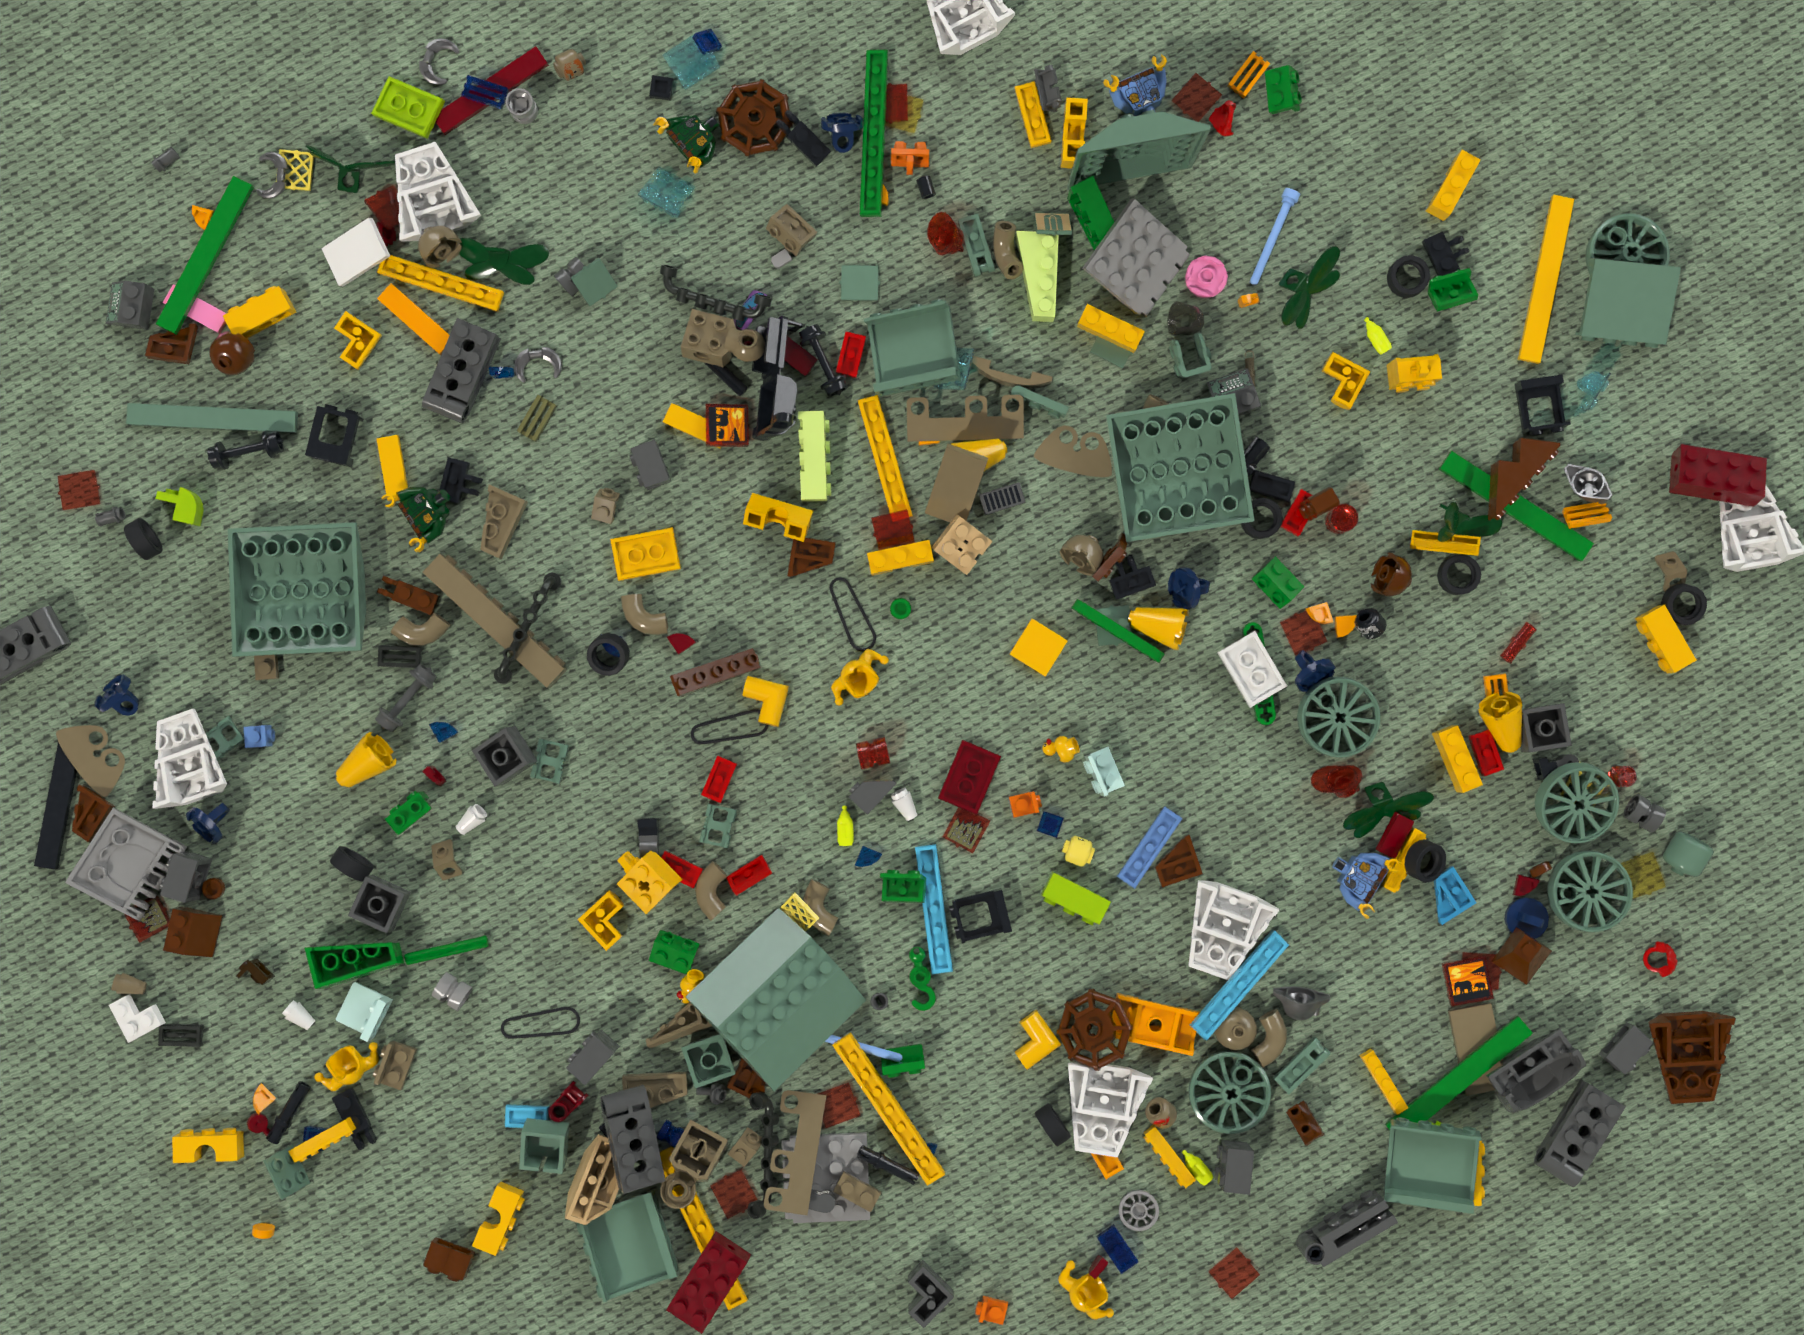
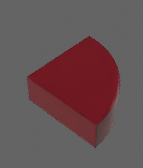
(681, 642)
(431, 771)
(1524, 885)
(1097, 1266)

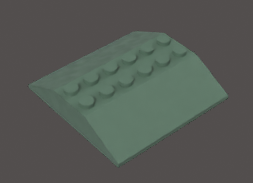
(1139, 148)
(1180, 470)
(296, 589)
(776, 998)

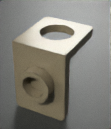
(1672, 568)
(444, 858)

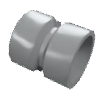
(521, 106)
(452, 991)

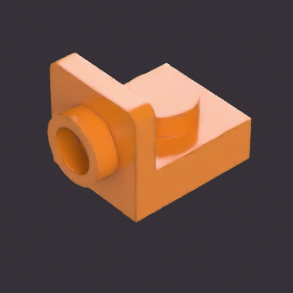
(1025, 804)
(991, 1310)

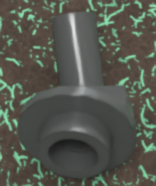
(717, 1092)

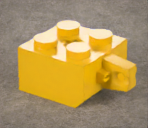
(1414, 372)
(647, 879)

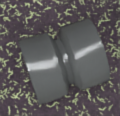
(564, 275)
(1648, 815)

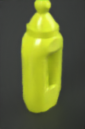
(1377, 337)
(845, 830)
(1198, 1168)

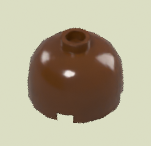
(231, 353)
(1392, 575)

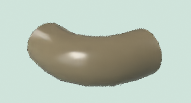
(1005, 250)
(640, 618)
(420, 634)
(706, 890)
(814, 898)
(1274, 1040)

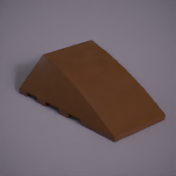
(1691, 1053)

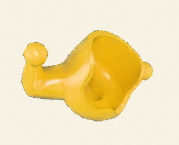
(858, 676)
(347, 1066)
(1085, 1293)

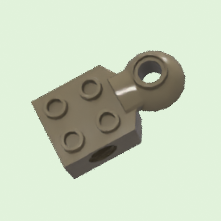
(714, 337)
(693, 1162)

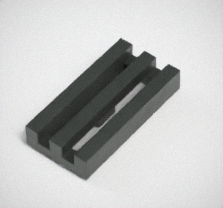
(418, 656)
(199, 1035)

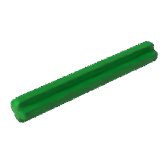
(446, 950)

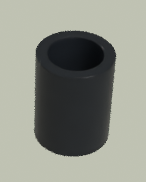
(926, 187)

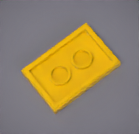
(645, 554)

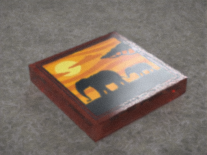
(727, 425)
(1467, 981)

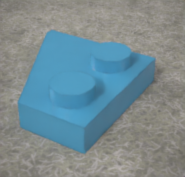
(1451, 895)

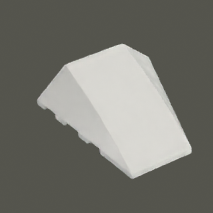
(967, 23)
(430, 193)
(1756, 535)
(185, 762)
(1226, 927)
(1104, 1105)

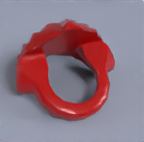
(1222, 118)
(1671, 959)

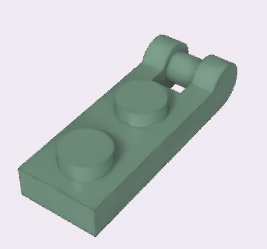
(976, 244)
(1038, 401)
(1301, 1065)

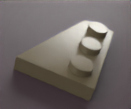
(501, 520)
(659, 1086)

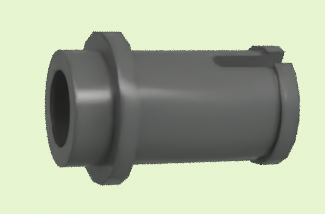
(165, 159)
(111, 516)

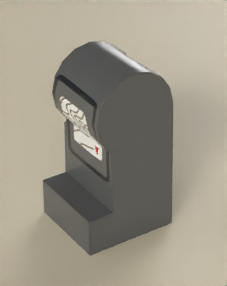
(822, 1201)

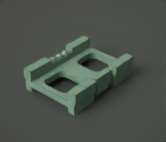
(224, 745)
(555, 762)
(725, 827)

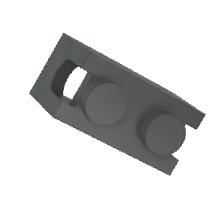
(650, 465)
(1626, 1048)

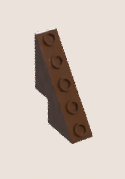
(1510, 477)
(714, 672)

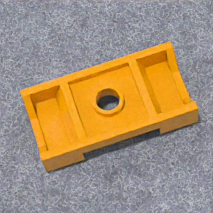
(1175, 1027)

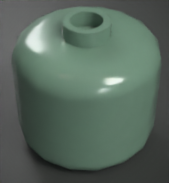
(1687, 854)

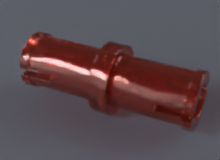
(1518, 642)

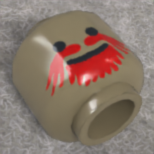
(1161, 1112)

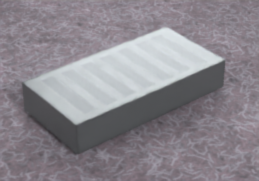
(1002, 498)

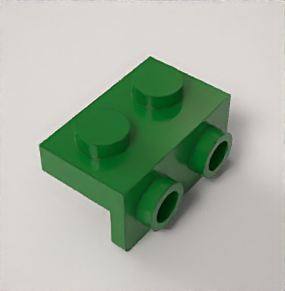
(1282, 89)
(1452, 290)
(1278, 582)
(407, 814)
(903, 887)
(673, 952)
(911, 1061)

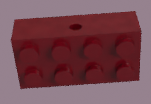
(1718, 475)
(708, 1282)

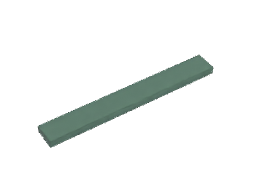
(211, 418)

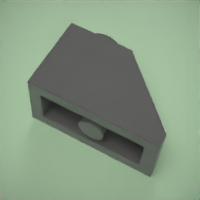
(870, 793)

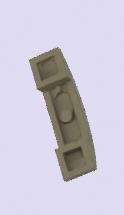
(1036, 380)

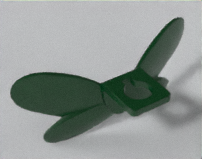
(343, 170)
(511, 264)
(1319, 279)
(1462, 524)
(1366, 819)

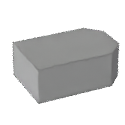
(781, 259)

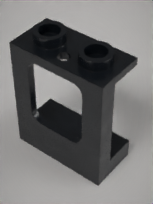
(1537, 388)
(329, 452)
(997, 911)

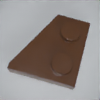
(171, 346)
(810, 555)
(1112, 556)
(89, 813)
(1178, 863)
(746, 1080)

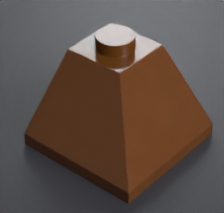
(1521, 955)

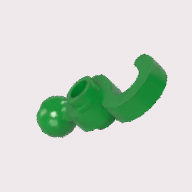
(920, 978)

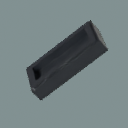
(1271, 486)

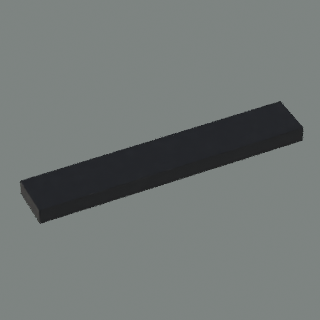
(56, 812)

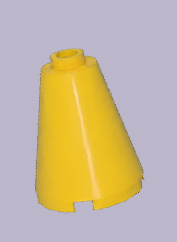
(990, 448)
(1160, 624)
(1503, 719)
(365, 761)

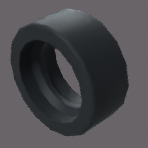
(1422, 267)
(1277, 522)
(143, 539)
(1475, 572)
(1700, 603)
(602, 668)
(351, 863)
(1435, 865)
(1052, 1124)

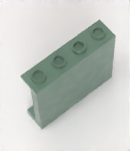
(1629, 302)
(913, 348)
(1431, 1165)
(629, 1247)

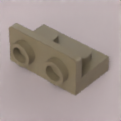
(790, 229)
(394, 1065)

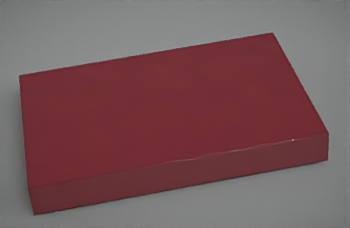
(969, 777)

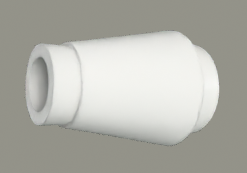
(904, 803)
(472, 818)
(298, 1015)

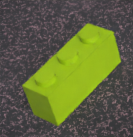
(1075, 899)

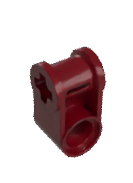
(569, 1100)

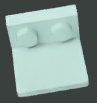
(1104, 771)
(364, 1010)

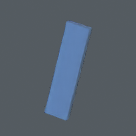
(1149, 847)

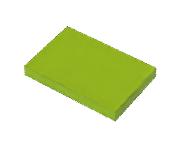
(408, 107)

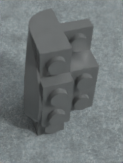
(1536, 1071)

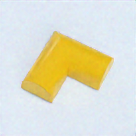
(362, 339)
(1350, 376)
(771, 694)
(597, 920)
(1042, 1040)

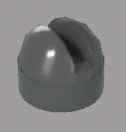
(883, 1000)

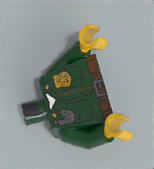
(691, 138)
(424, 512)

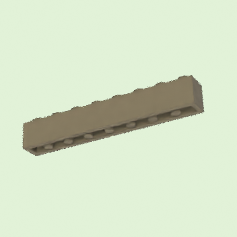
(493, 619)

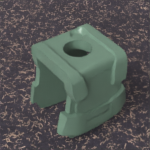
(1203, 353)

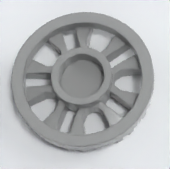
(1138, 1210)

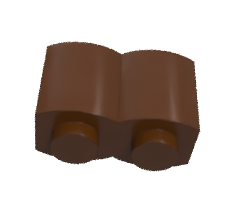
(1319, 504)
(448, 1259)

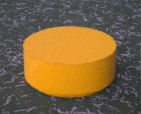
(263, 1230)

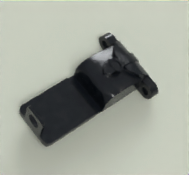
(777, 392)

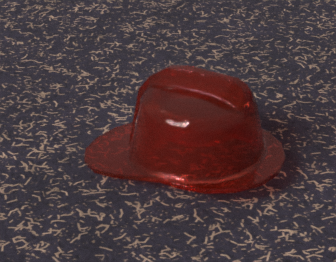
(945, 235)
(1339, 780)

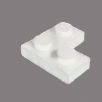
(135, 1023)

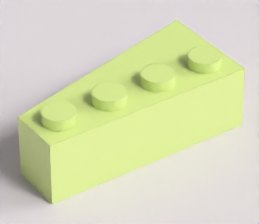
(1039, 261)
(813, 456)

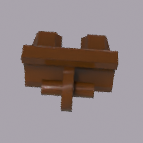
(1305, 1122)

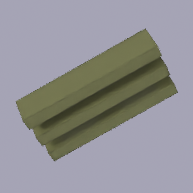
(538, 399)

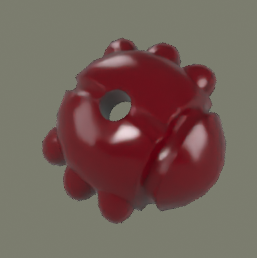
(387, 235)

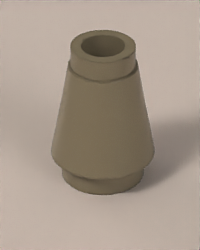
(127, 984)

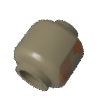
(569, 64)

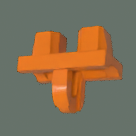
(899, 154)

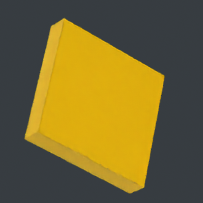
(1038, 647)

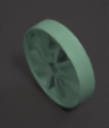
(1626, 243)
(1345, 716)
(1585, 798)
(1591, 900)
(1232, 1083)

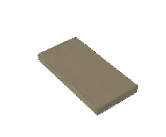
(956, 483)
(1470, 1029)

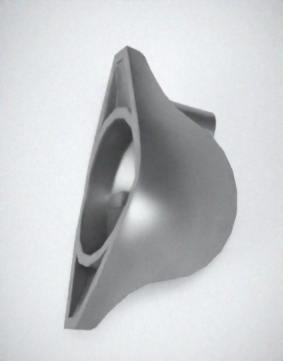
(1588, 483)
(1301, 1002)

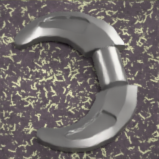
(424, 65)
(279, 186)
(525, 356)

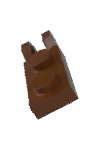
(411, 596)

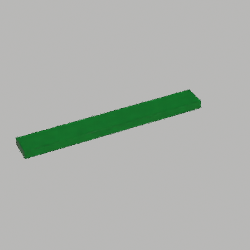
(874, 133)
(204, 255)
(1520, 510)
(1466, 1072)

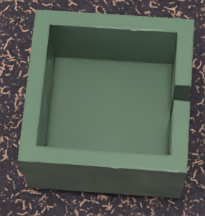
(543, 1140)

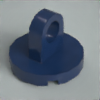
(841, 125)
(1186, 588)
(1312, 670)
(115, 694)
(205, 824)
(1528, 916)

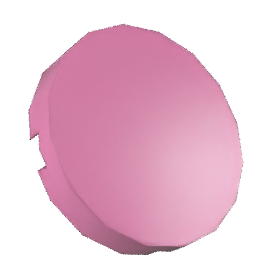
(1200, 273)

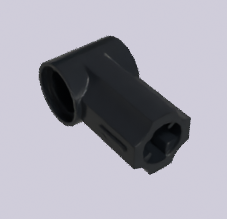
(1254, 453)

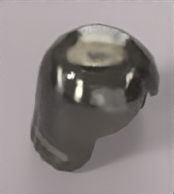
(1180, 310)

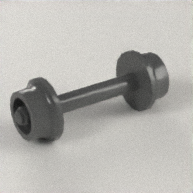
(423, 676)

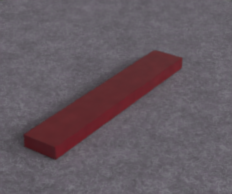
(509, 76)

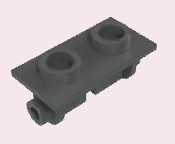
(1049, 97)

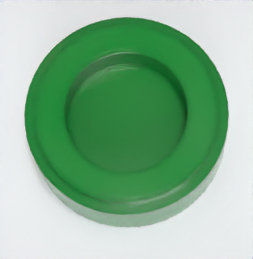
(900, 608)

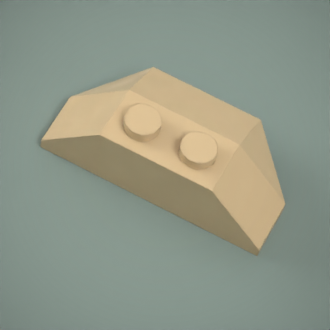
(593, 1184)

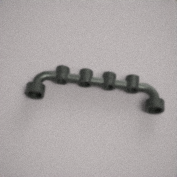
(703, 300)
(551, 582)
(757, 1102)

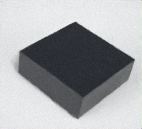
(661, 87)

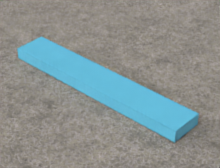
(934, 910)
(1239, 985)

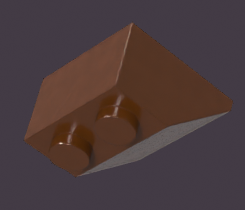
(192, 932)

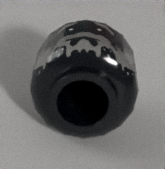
(1370, 623)

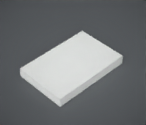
(355, 252)
(1252, 669)

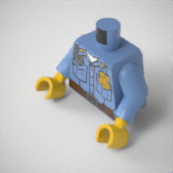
(1140, 91)
(1362, 877)

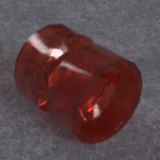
(1341, 519)
(872, 753)

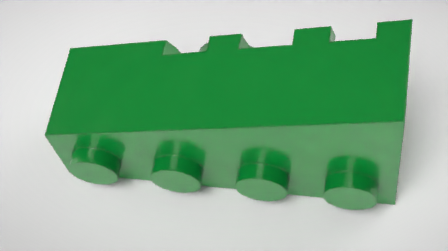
(1090, 210)
(348, 962)

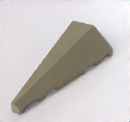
(686, 1022)

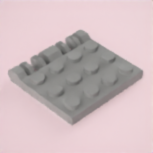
(121, 862)

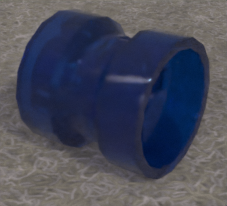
(670, 1133)

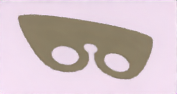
(1084, 462)
(92, 769)

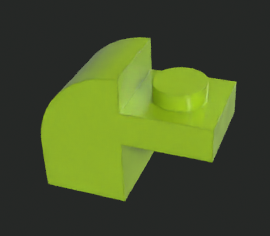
(188, 505)

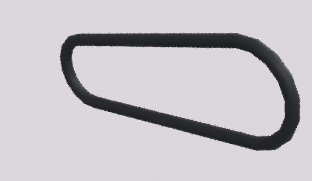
(841, 616)
(729, 738)
(541, 1034)

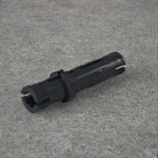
(284, 1120)
(880, 1161)

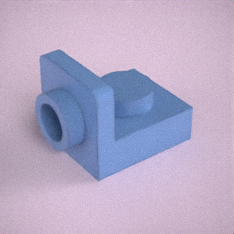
(258, 736)

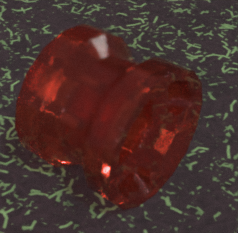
(1628, 776)

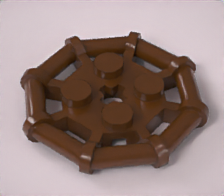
(742, 119)
(1106, 1029)

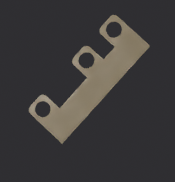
(971, 427)
(803, 1159)

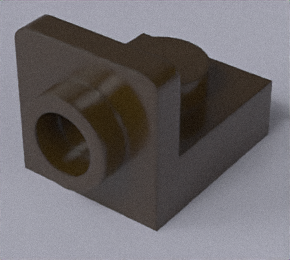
(258, 971)

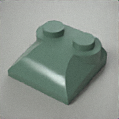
(708, 1060)

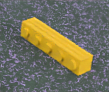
(1456, 544)
(1393, 880)
(1383, 1081)
(322, 1140)
(1168, 1156)

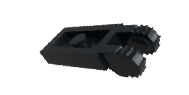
(804, 139)
(350, 1106)

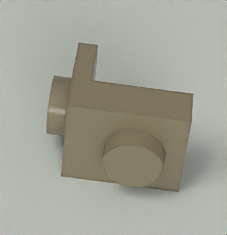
(605, 505)
(745, 1147)

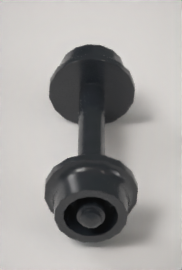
(812, 335)
(219, 456)

